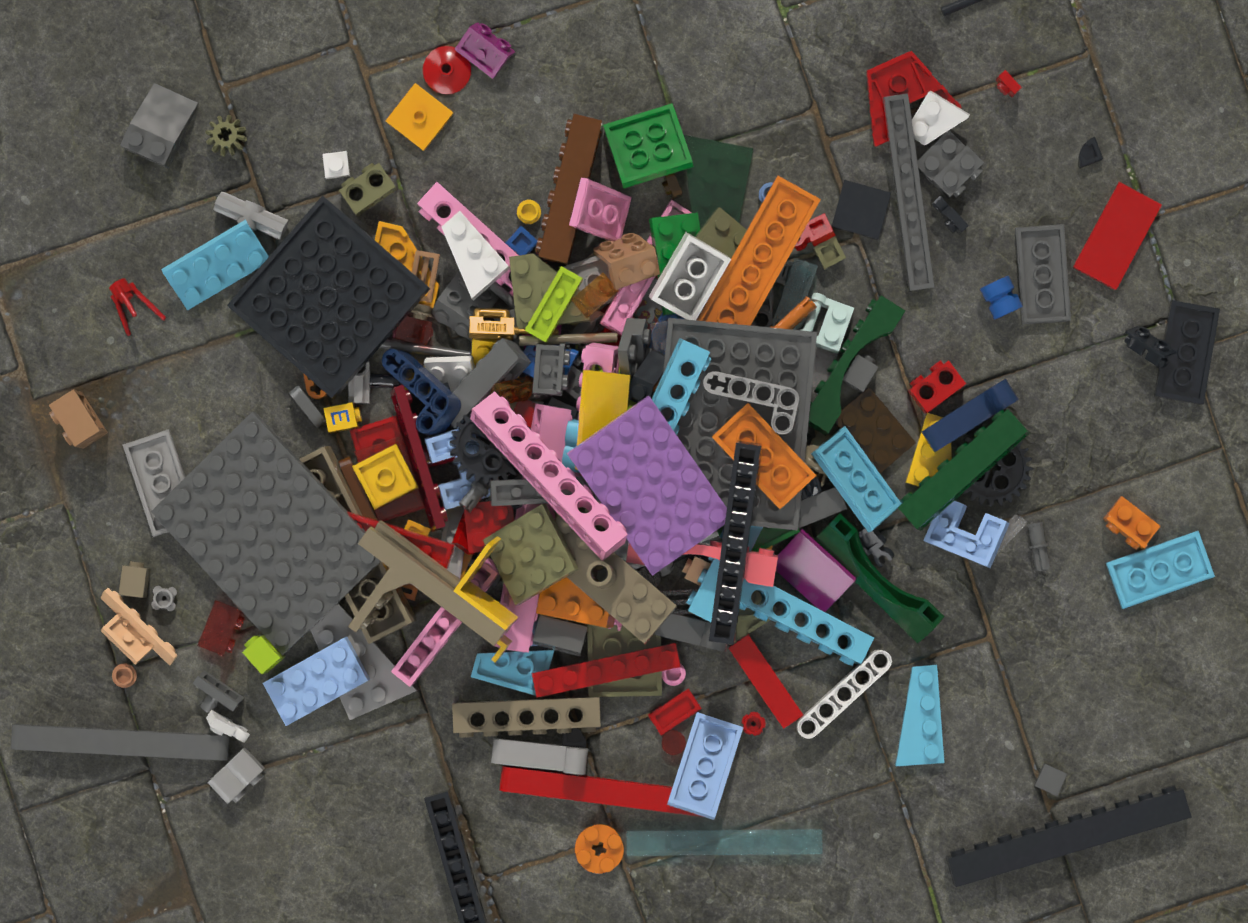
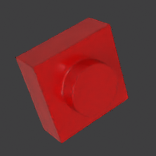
(1007, 84)

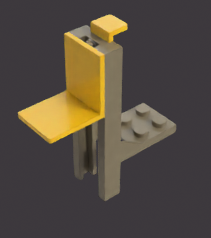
(457, 596)

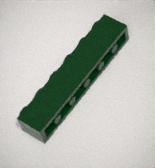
(963, 470)

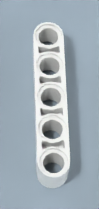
(855, 691)

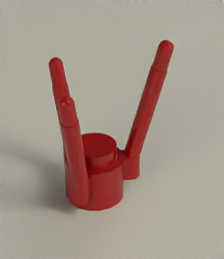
(122, 293)

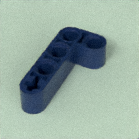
(419, 386)
(970, 415)

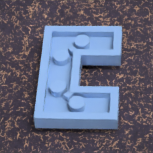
(439, 449)
(977, 548)

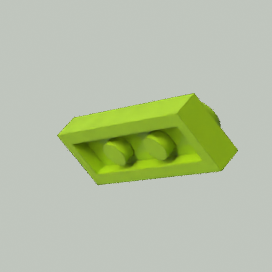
(554, 304)

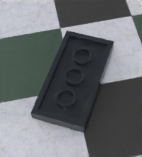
(1192, 334)

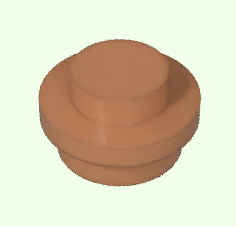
(124, 675)

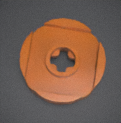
(592, 836)

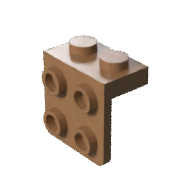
(628, 259)

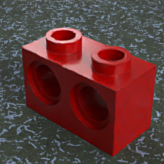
(939, 391)

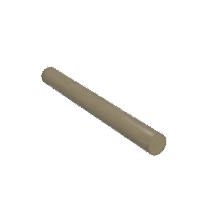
(570, 339)

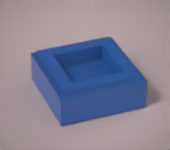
(522, 242)

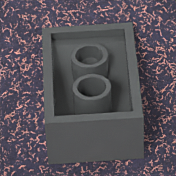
(159, 125)

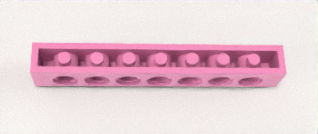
(567, 506)

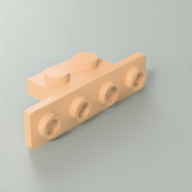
(131, 633)

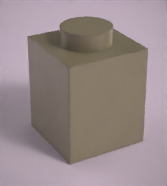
(134, 580)

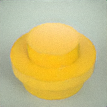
(528, 211)

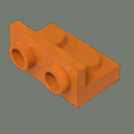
(1131, 523)

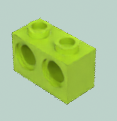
(262, 654)

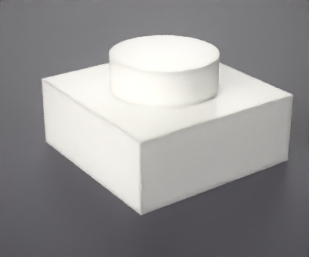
(336, 165)

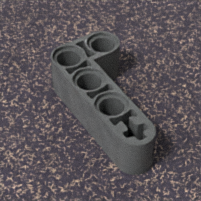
(689, 631)

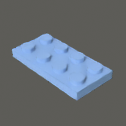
(316, 681)
(705, 766)

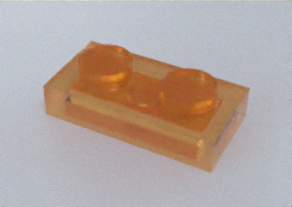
(594, 295)
(514, 390)

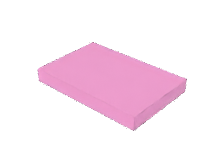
(600, 210)

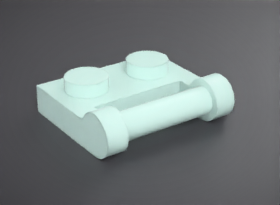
(834, 323)

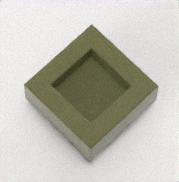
(829, 253)

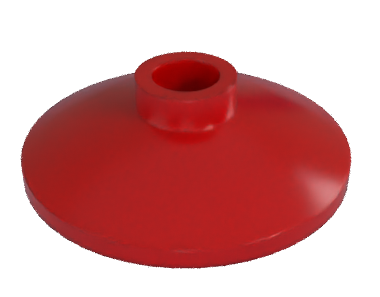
(448, 82)

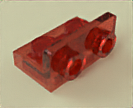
(221, 628)

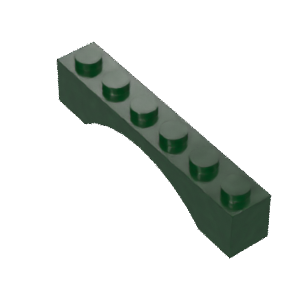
(879, 323)
(910, 612)

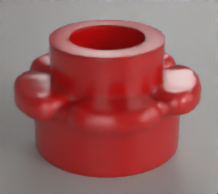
(748, 728)

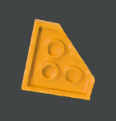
(399, 245)

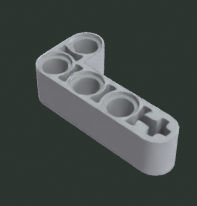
(751, 396)
(539, 755)

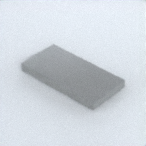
(155, 472)

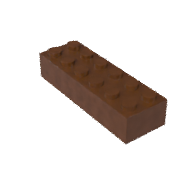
(577, 163)

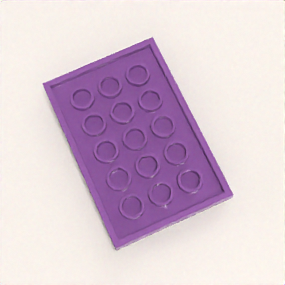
(650, 485)

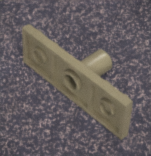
(624, 591)

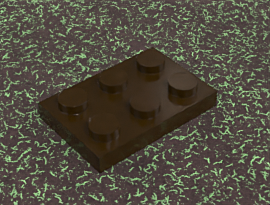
(875, 429)

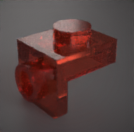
(414, 331)

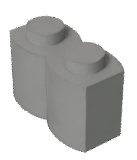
(236, 776)

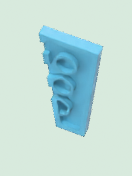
(921, 728)

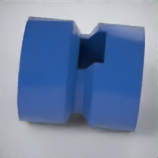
(1001, 297)

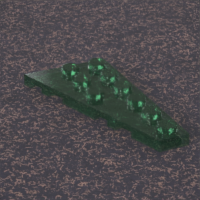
(717, 177)

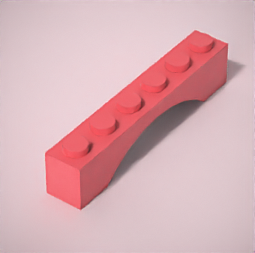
(759, 566)

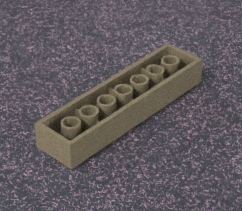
(397, 611)

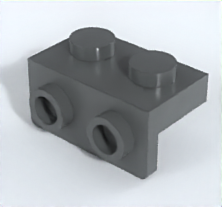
(550, 370)

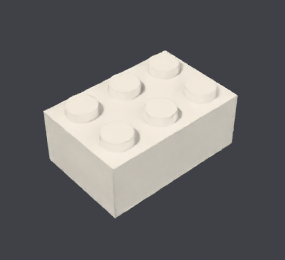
(689, 277)

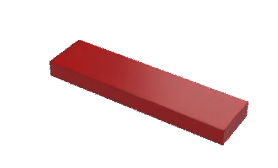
(765, 681)

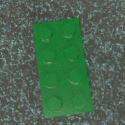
(666, 236)

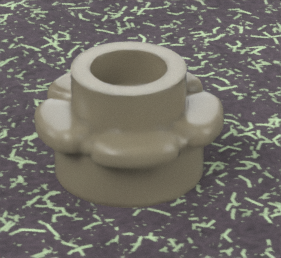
(421, 312)

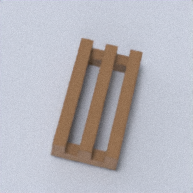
(427, 255)

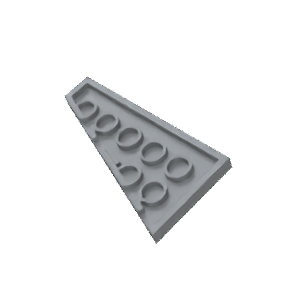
(383, 684)

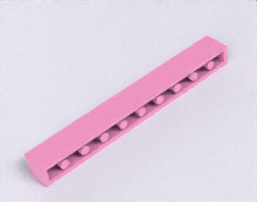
(551, 425)

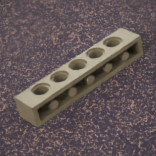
(464, 710)

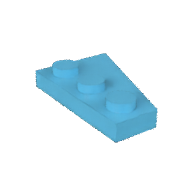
(512, 669)

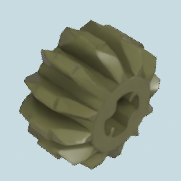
(218, 132)

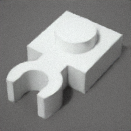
(221, 724)

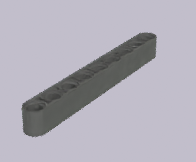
(119, 742)

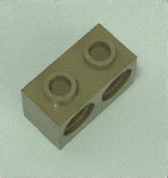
(371, 194)

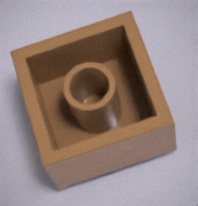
(77, 419)

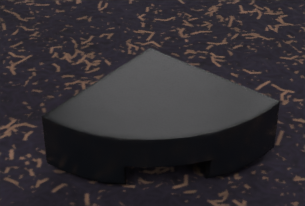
(1089, 153)
(574, 739)

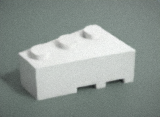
(473, 254)

